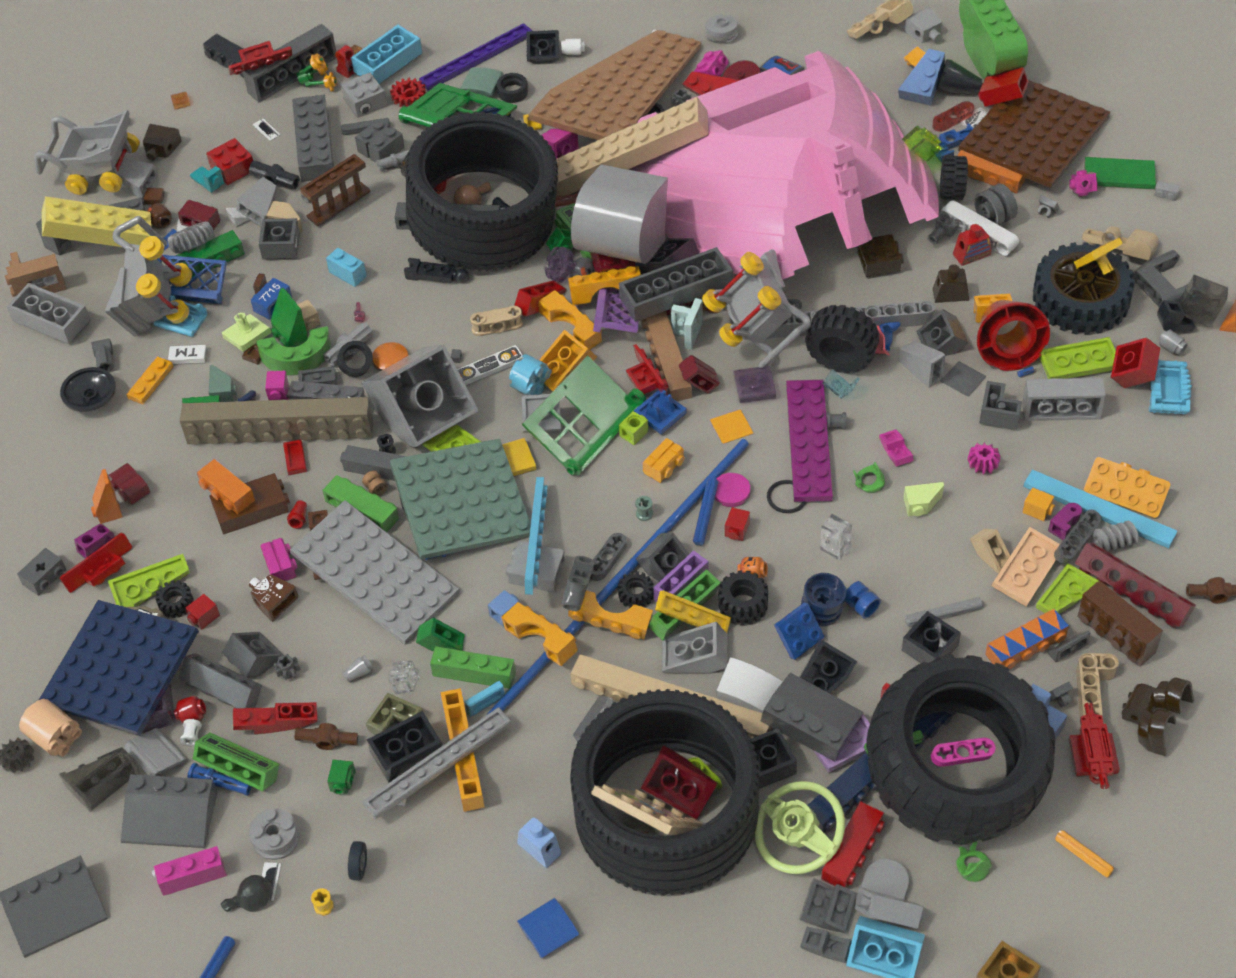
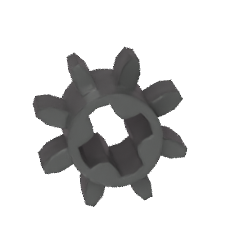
(680, 97)
(286, 666)

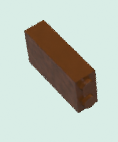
(268, 504)

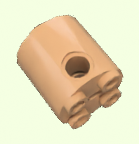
(49, 727)

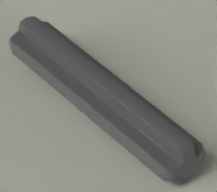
(360, 126)

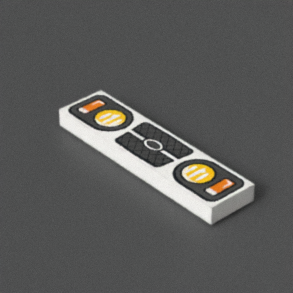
(490, 365)

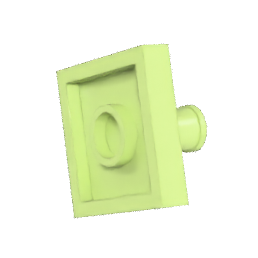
(246, 331)

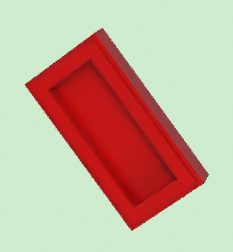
(294, 457)

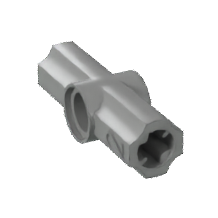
(360, 333)

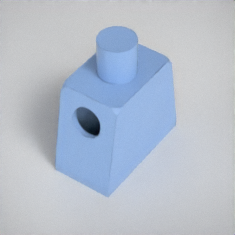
(535, 840)

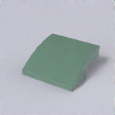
(482, 81)

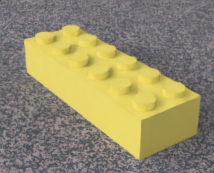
(90, 222)

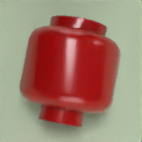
(190, 708)

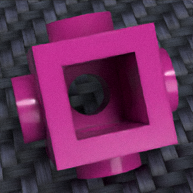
(1088, 179)

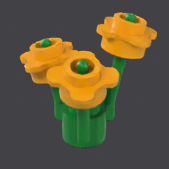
(317, 62)

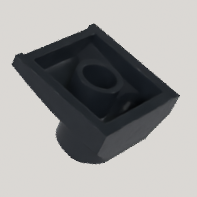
(542, 46)

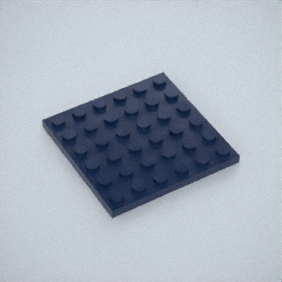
(119, 666)

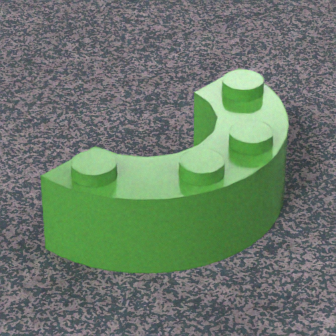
(297, 358)

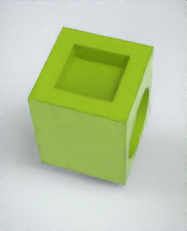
(633, 428)

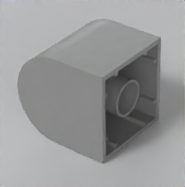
(620, 214)

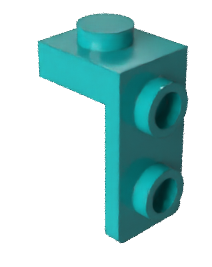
(208, 179)

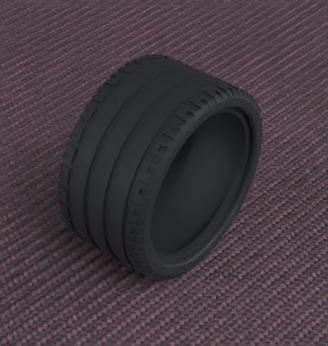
(490, 146)
(643, 726)

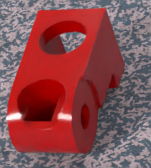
(344, 61)

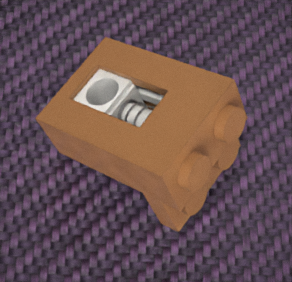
(40, 272)

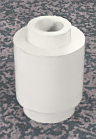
(572, 46)

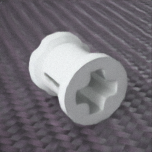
(191, 730)

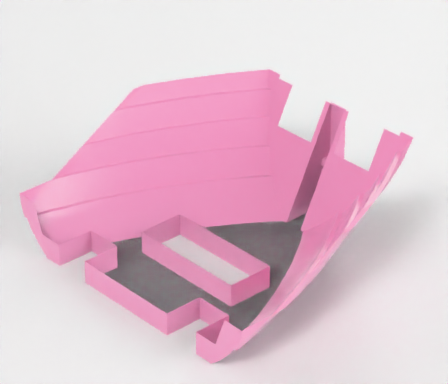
(785, 155)

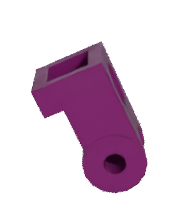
(1064, 519)
(93, 540)

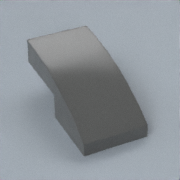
(825, 945)

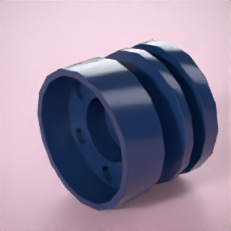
(825, 597)

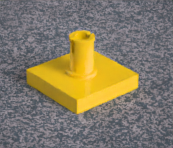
(1100, 256)

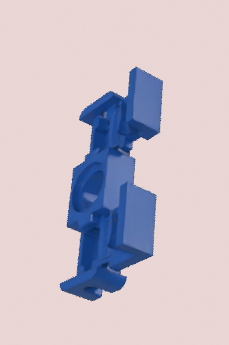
(958, 138)

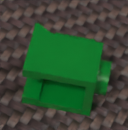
(341, 776)

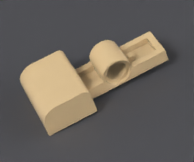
(891, 11)
(1139, 244)

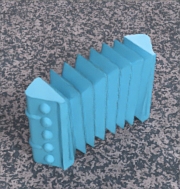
(1171, 388)

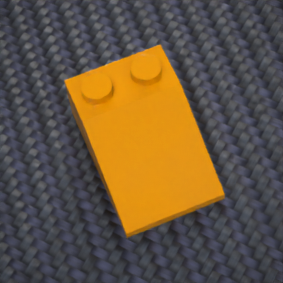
(563, 358)

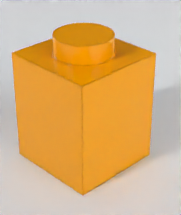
(1038, 504)

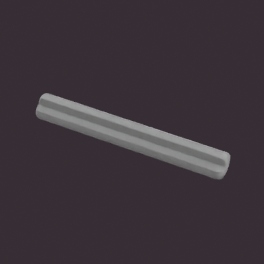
(947, 610)

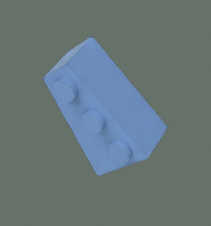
(924, 78)

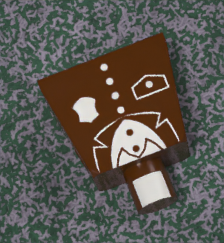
(272, 595)

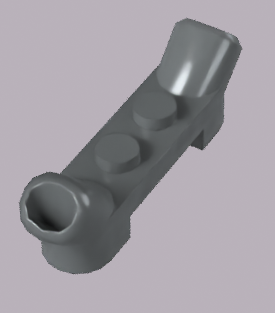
(577, 583)

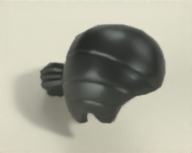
(251, 894)

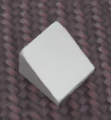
(236, 217)

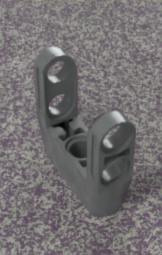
(1153, 283)

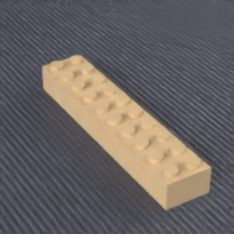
(634, 144)

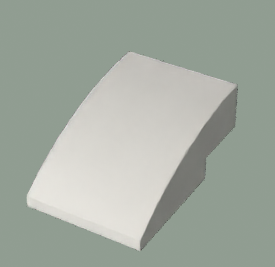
(747, 685)

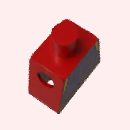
(972, 245)

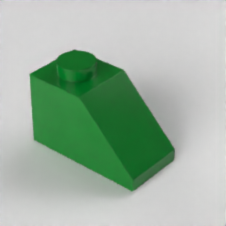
(439, 634)

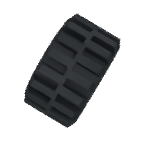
(953, 177)
(743, 584)

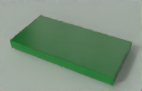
(1122, 172)

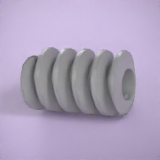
(1115, 535)

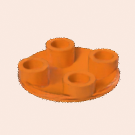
(388, 354)

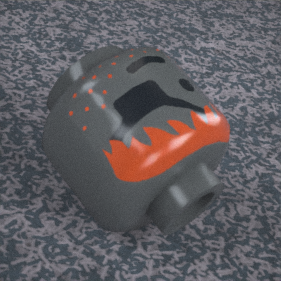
(583, 266)

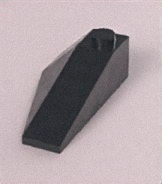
(827, 667)

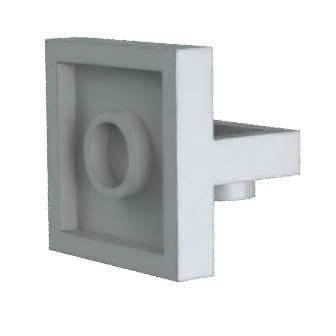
(531, 403)

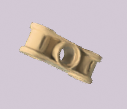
(496, 320)

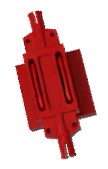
(1094, 749)

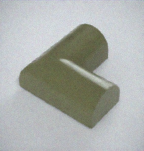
(388, 711)

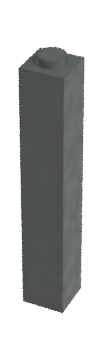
(364, 460)

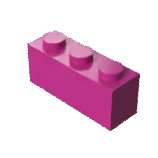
(190, 871)

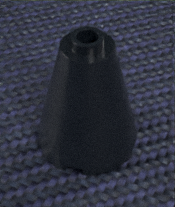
(958, 79)

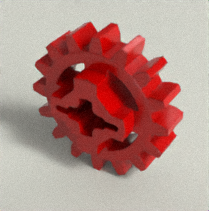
(407, 91)

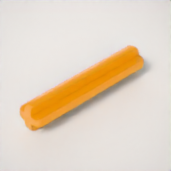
(1084, 853)

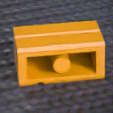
(663, 460)

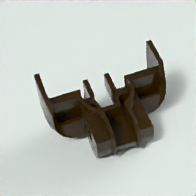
(1152, 723)

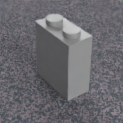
(550, 567)

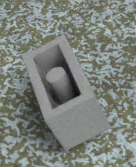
(1166, 190)

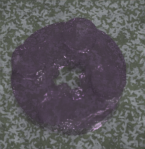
(559, 271)

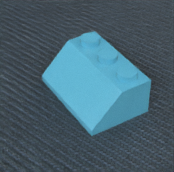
(885, 949)

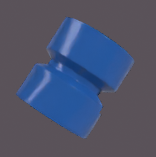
(862, 600)

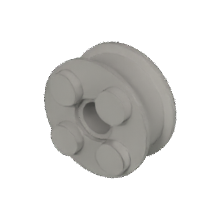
(275, 845)

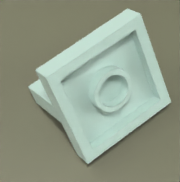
(687, 322)

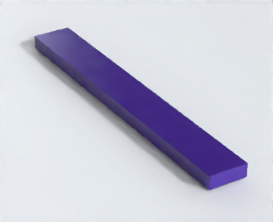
(475, 57)

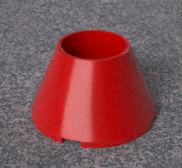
(1021, 344)

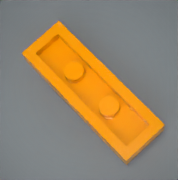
(150, 380)

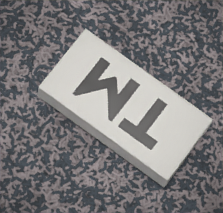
(187, 354)

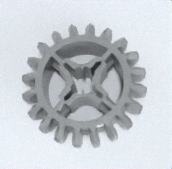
(190, 237)

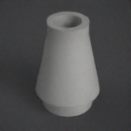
(358, 668)

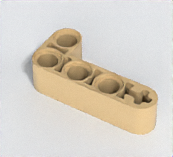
(1093, 675)

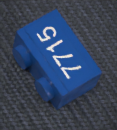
(265, 300)

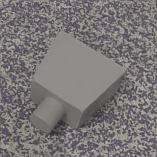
(924, 26)

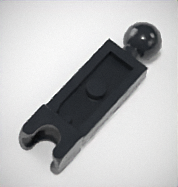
(433, 271)

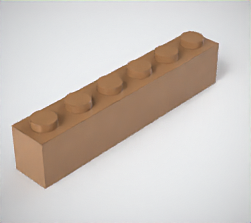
(666, 354)

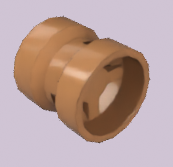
(374, 482)

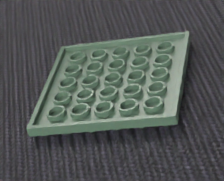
(460, 498)

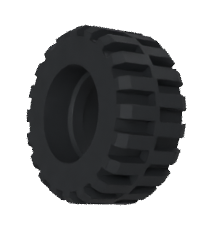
(856, 329)

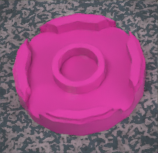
(732, 489)

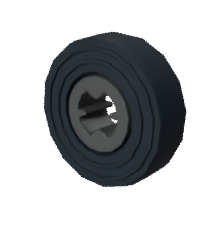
(357, 860)

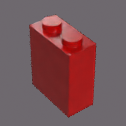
(1003, 87)

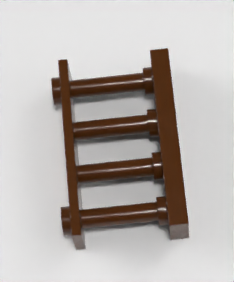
(327, 181)

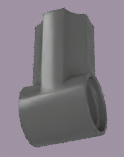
(103, 353)

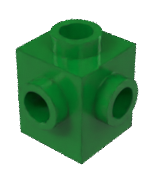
(560, 238)

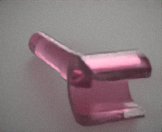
(359, 315)

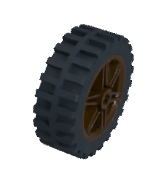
(1078, 305)

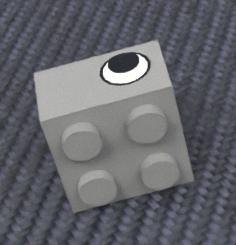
(363, 95)

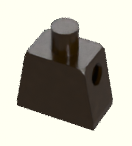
(160, 141)
(951, 285)

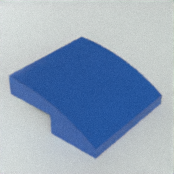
(548, 927)

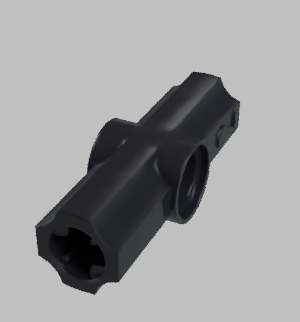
(275, 174)

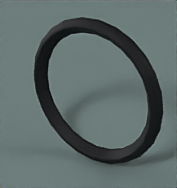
(777, 508)

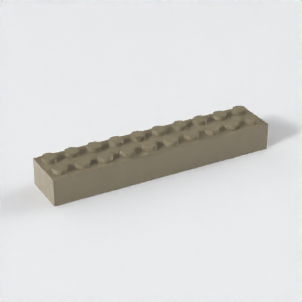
(277, 420)

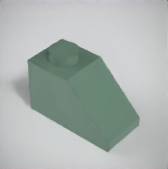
(221, 385)

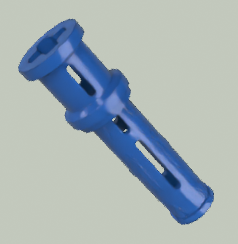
(211, 773)

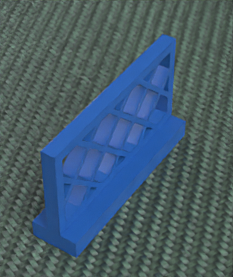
(199, 294)

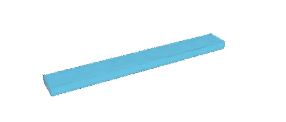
(1108, 511)

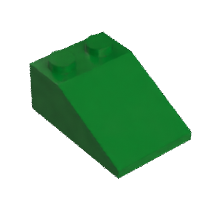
(288, 321)

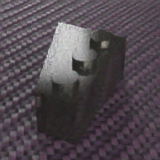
(100, 778)

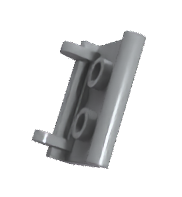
(154, 752)

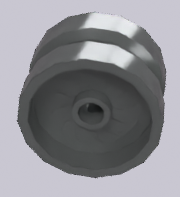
(996, 204)

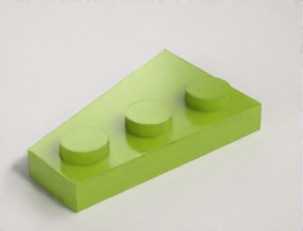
(1066, 590)

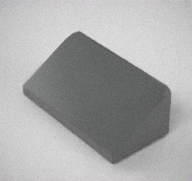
(1069, 646)

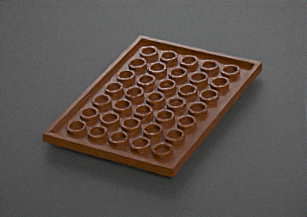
(1036, 133)

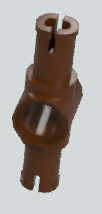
(1214, 588)
(326, 736)

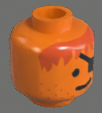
(755, 565)

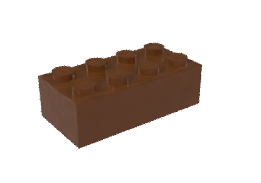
(1119, 623)

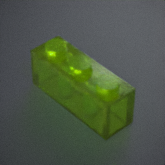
(922, 143)

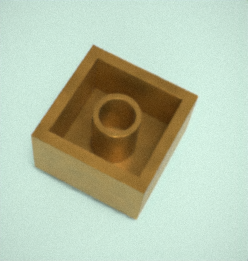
(1008, 963)

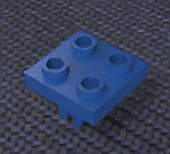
(661, 411)
(799, 631)

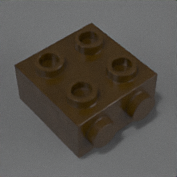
(880, 256)

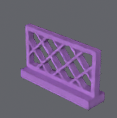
(603, 315)

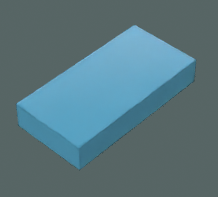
(484, 699)

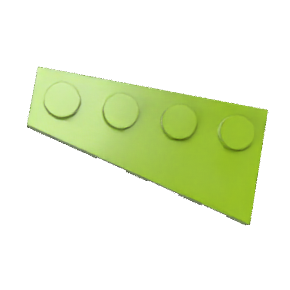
(142, 584)

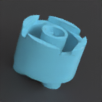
(529, 375)

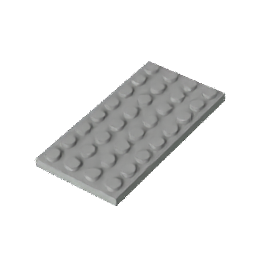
(374, 571)

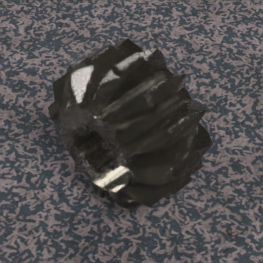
(16, 755)

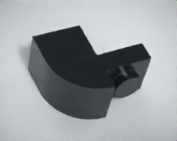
(1172, 317)

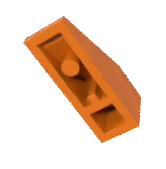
(105, 500)

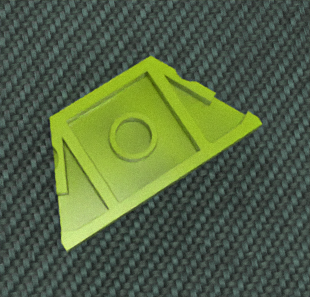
(449, 438)

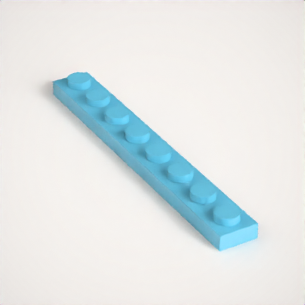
(535, 538)

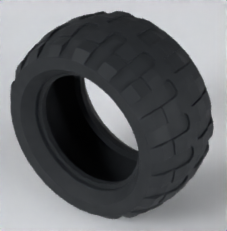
(998, 702)

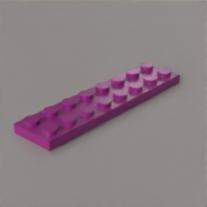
(808, 441)

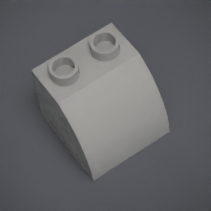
(420, 395)

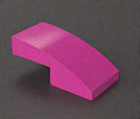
(895, 447)

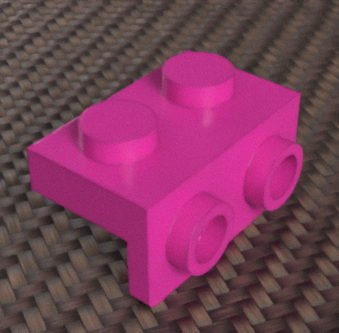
(713, 63)

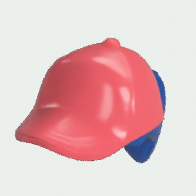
(885, 340)

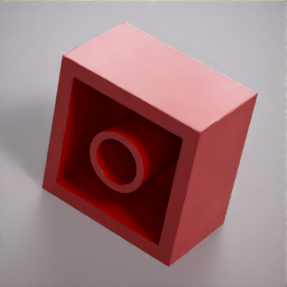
(231, 159)
(1135, 362)

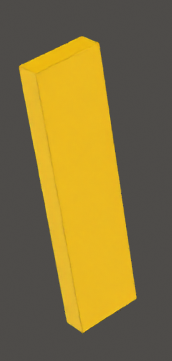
(689, 611)

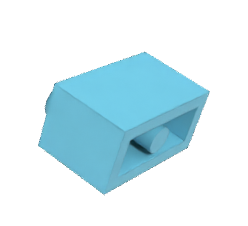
(346, 267)

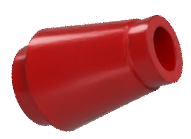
(297, 515)

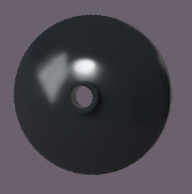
(87, 389)

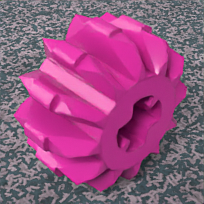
(984, 458)

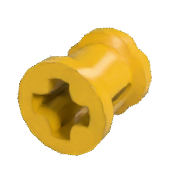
(322, 895)

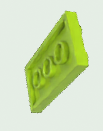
(1078, 359)

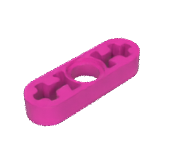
(955, 758)

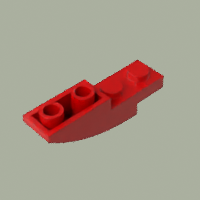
(277, 719)

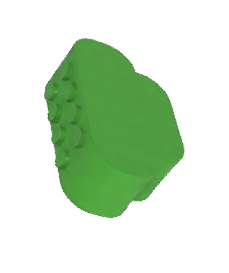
(992, 37)

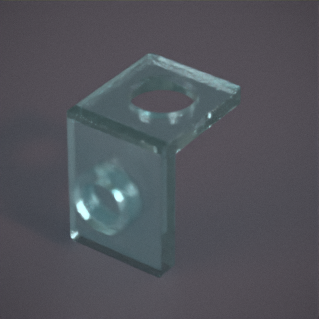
(839, 385)

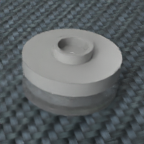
(721, 29)

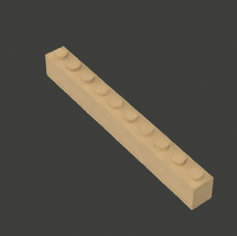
(620, 683)

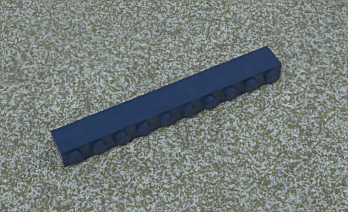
(856, 782)

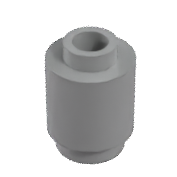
(1172, 342)

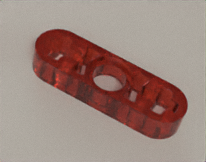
(962, 111)

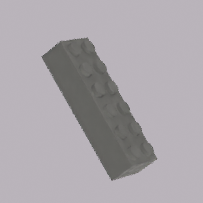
(274, 77)
(312, 136)
(675, 284)

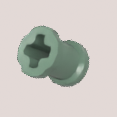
(646, 506)

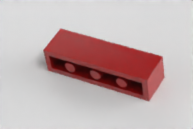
(856, 841)

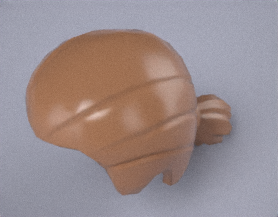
(470, 194)

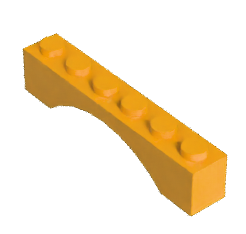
(466, 768)

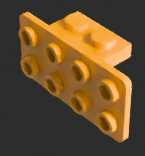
(1127, 487)

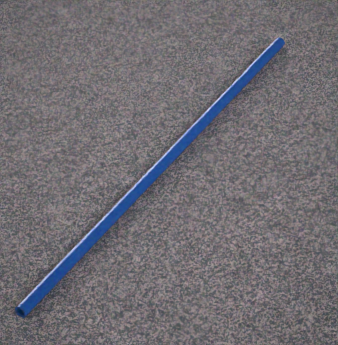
(541, 662)

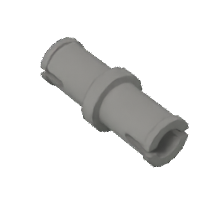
(392, 160)

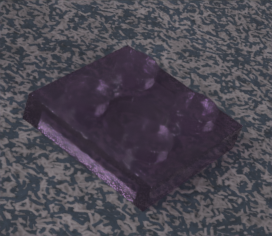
(754, 384)

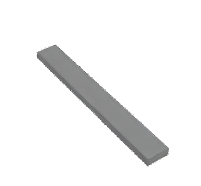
(436, 763)

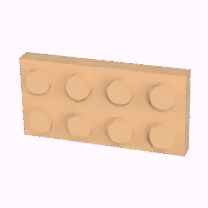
(1026, 567)

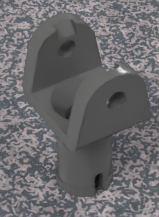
(942, 229)

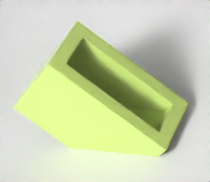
(922, 498)

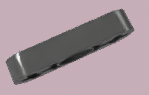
(608, 548)

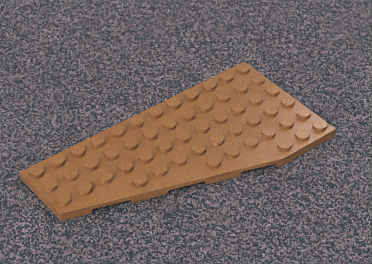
(617, 88)

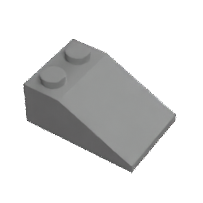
(696, 650)

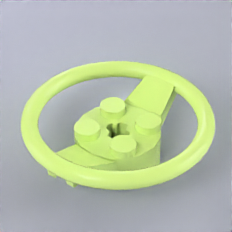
(806, 830)

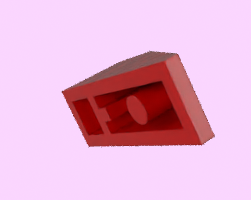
(528, 297)

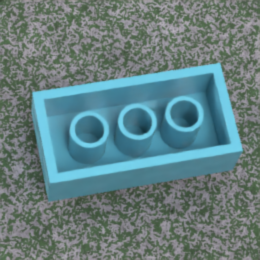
(387, 54)

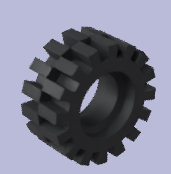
(635, 581)
(172, 590)

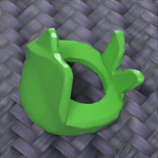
(877, 485)
(974, 871)

